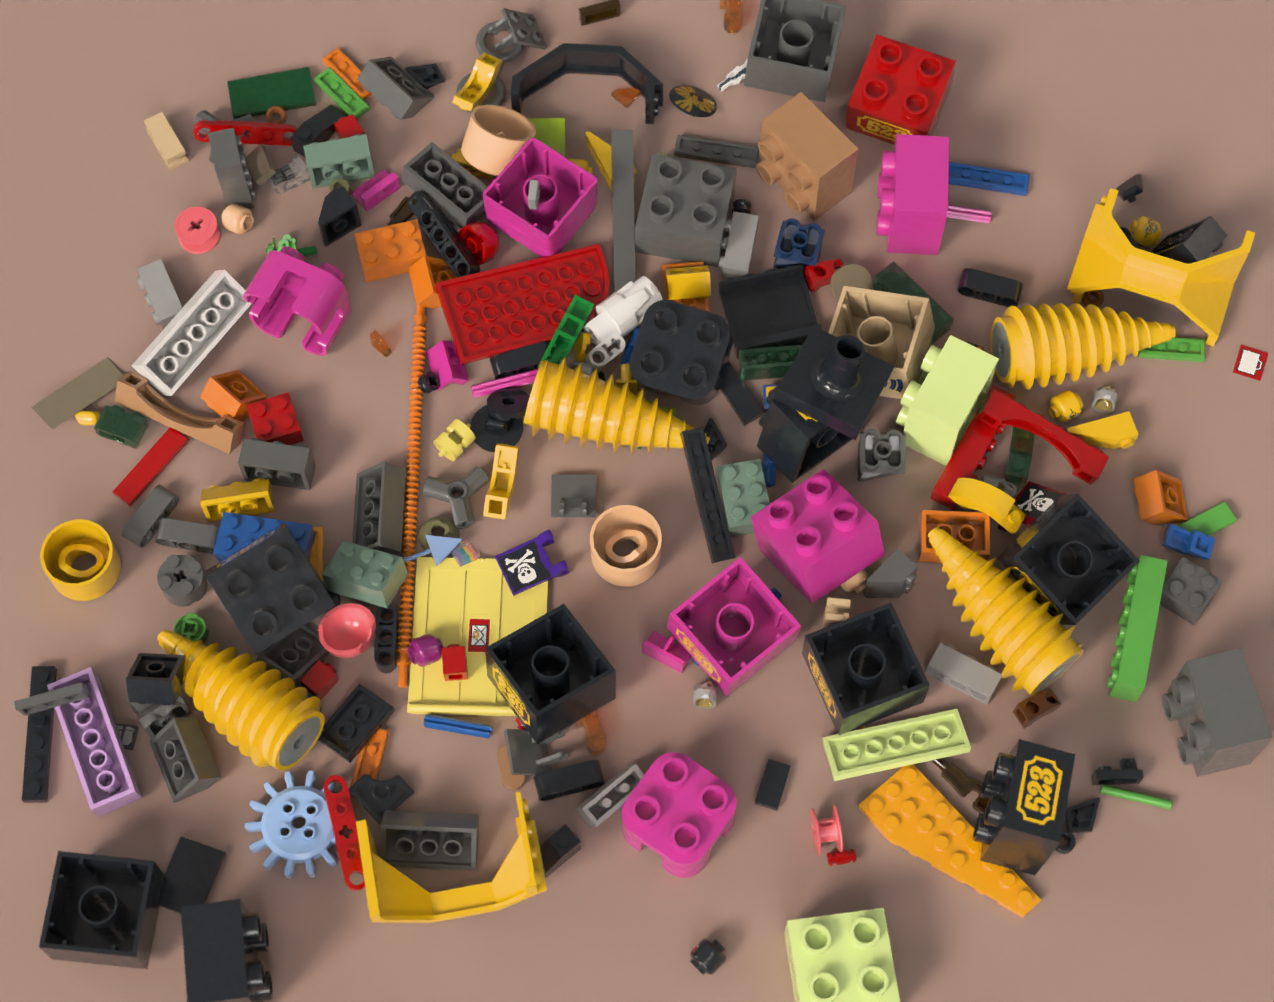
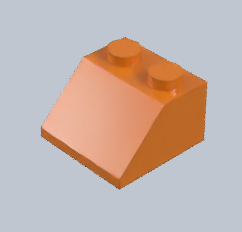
(424, 276)
(231, 393)
(1160, 498)

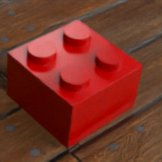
(275, 420)

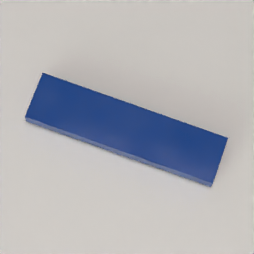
(988, 178)

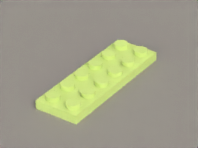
(896, 744)

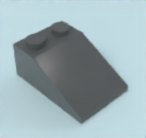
(295, 654)

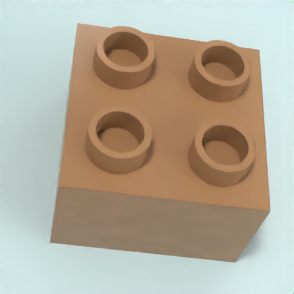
(806, 157)

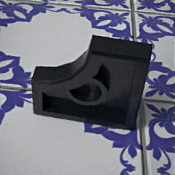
(380, 795)

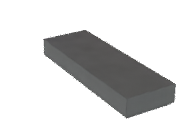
(52, 699)

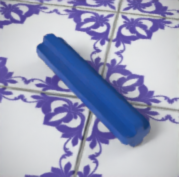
(457, 726)

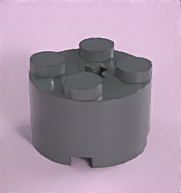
(182, 580)

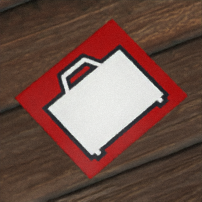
(1250, 362)

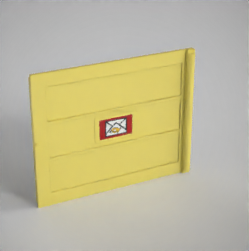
(469, 609)

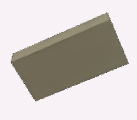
(260, 165)

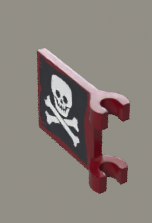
(1034, 501)

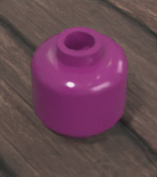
(425, 650)

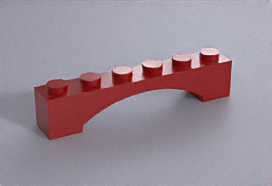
(1084, 459)

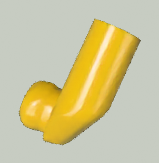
(87, 417)

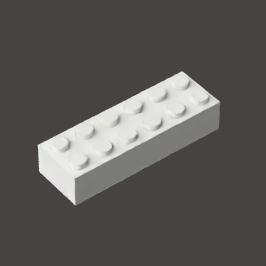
(192, 333)

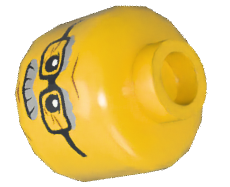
(1145, 231)
(1065, 406)

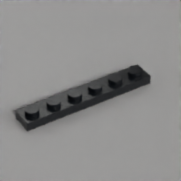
(707, 495)
(38, 740)

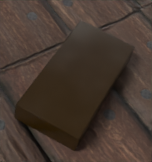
(599, 12)

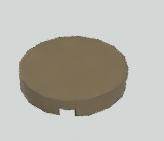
(852, 276)

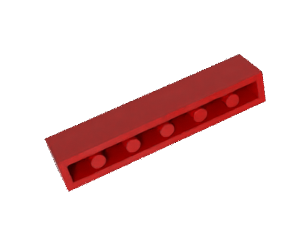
(968, 455)

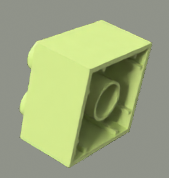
(945, 398)
(841, 958)

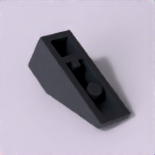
(317, 128)
(558, 849)

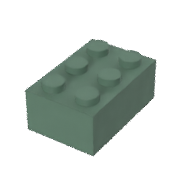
(338, 159)
(741, 494)
(365, 574)

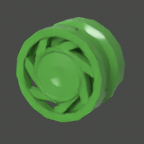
(192, 626)

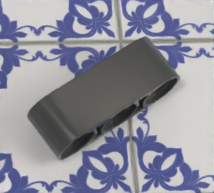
(147, 518)
(187, 535)

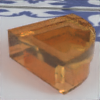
(626, 96)
(380, 344)

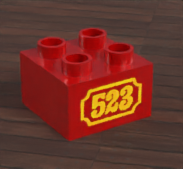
(899, 91)

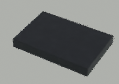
(355, 723)
(190, 875)

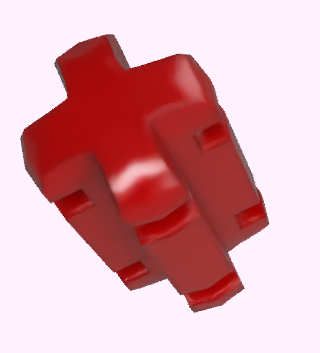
(841, 857)

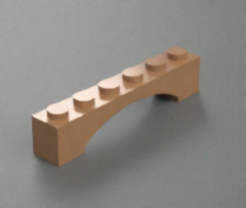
(138, 395)

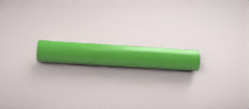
(1136, 796)

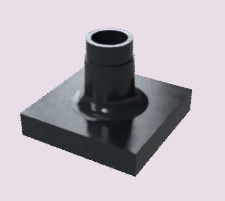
(834, 381)

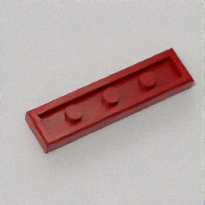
(150, 466)

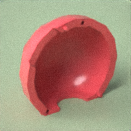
(347, 630)

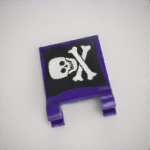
(529, 564)

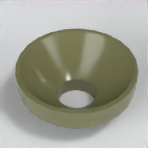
(426, 529)

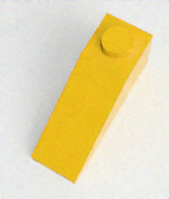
(602, 155)
(1108, 432)

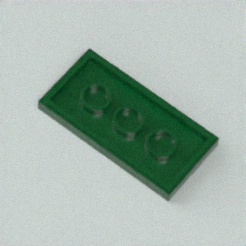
(284, 89)

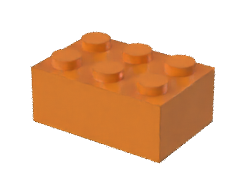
(389, 249)
(966, 527)

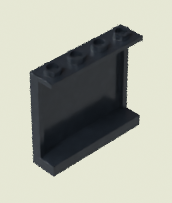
(768, 308)

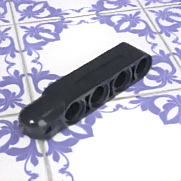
(451, 241)

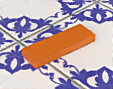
(346, 71)
(371, 756)

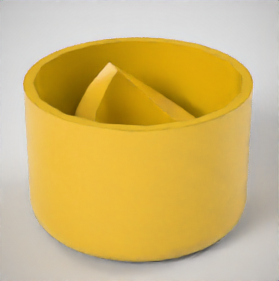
(69, 542)

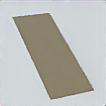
(78, 393)

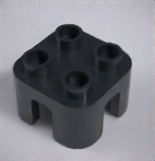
(681, 351)

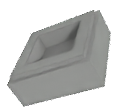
(533, 195)

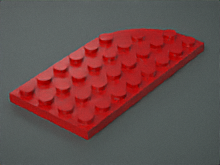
(520, 301)

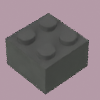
(1189, 590)

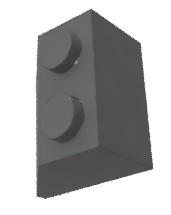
(892, 577)

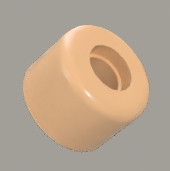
(495, 137)
(622, 524)

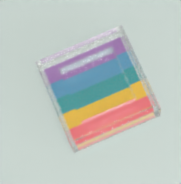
(465, 553)

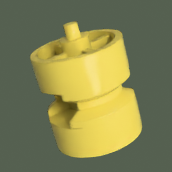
(456, 438)

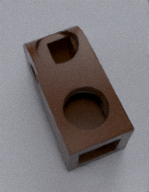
(1036, 707)

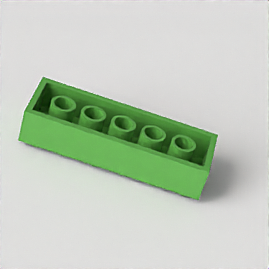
(1137, 629)

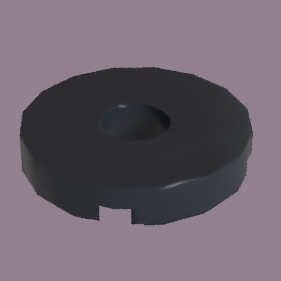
(508, 395)

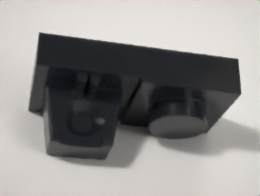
(1126, 774)

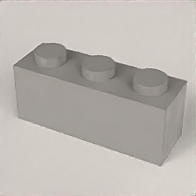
(739, 245)
(159, 292)
(964, 673)
(610, 796)

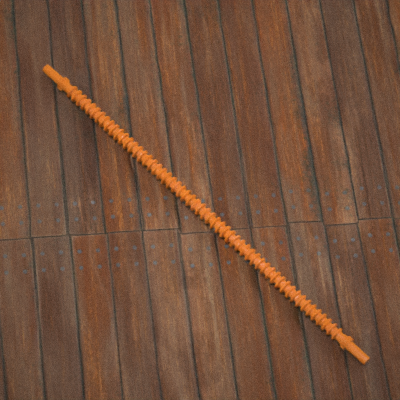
(411, 497)

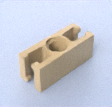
(166, 141)
(835, 611)

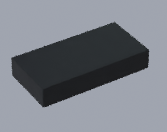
(772, 784)

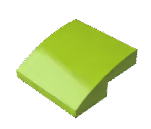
(551, 132)

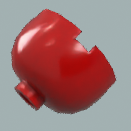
(480, 240)

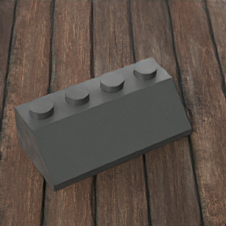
(380, 508)
(430, 839)

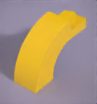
(479, 82)
(502, 481)
(987, 499)

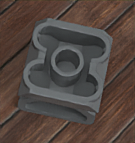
(881, 454)
(157, 716)

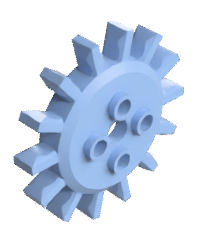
(295, 846)

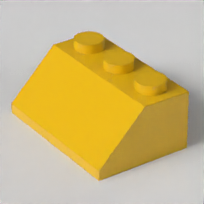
(238, 498)

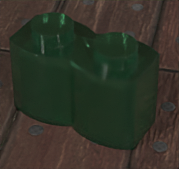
(121, 426)

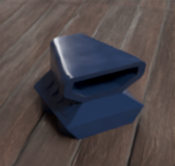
(798, 244)

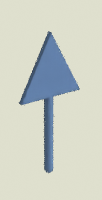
(439, 547)

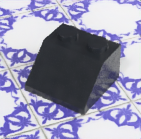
(338, 216)
(155, 679)

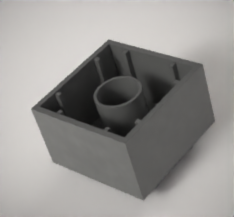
(794, 47)
(685, 209)
(1217, 713)

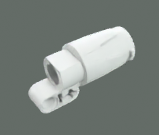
(618, 317)

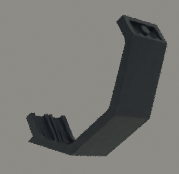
(590, 60)

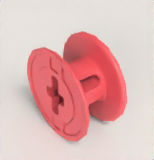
(197, 230)
(826, 830)

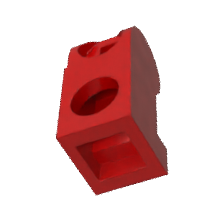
(821, 274)

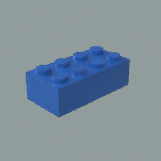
(240, 530)

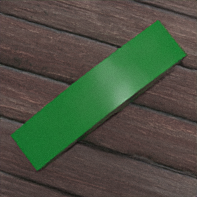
(568, 330)

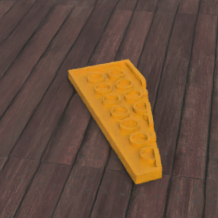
(928, 826)

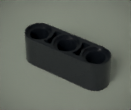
(990, 287)
(518, 360)
(389, 648)
(569, 780)

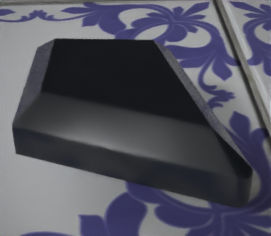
(426, 75)
(1130, 188)
(716, 442)
(1082, 816)

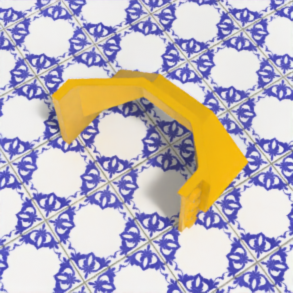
(1196, 288)
(401, 900)

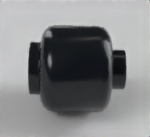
(708, 956)

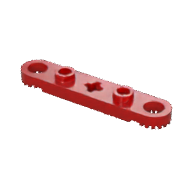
(259, 132)
(342, 815)

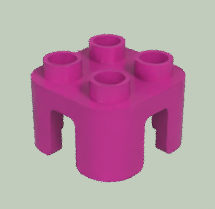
(291, 287)
(679, 813)

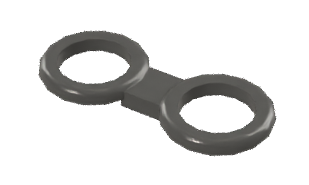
(506, 57)

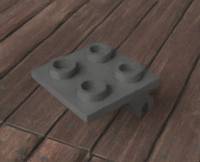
(523, 28)
(573, 496)
(527, 756)

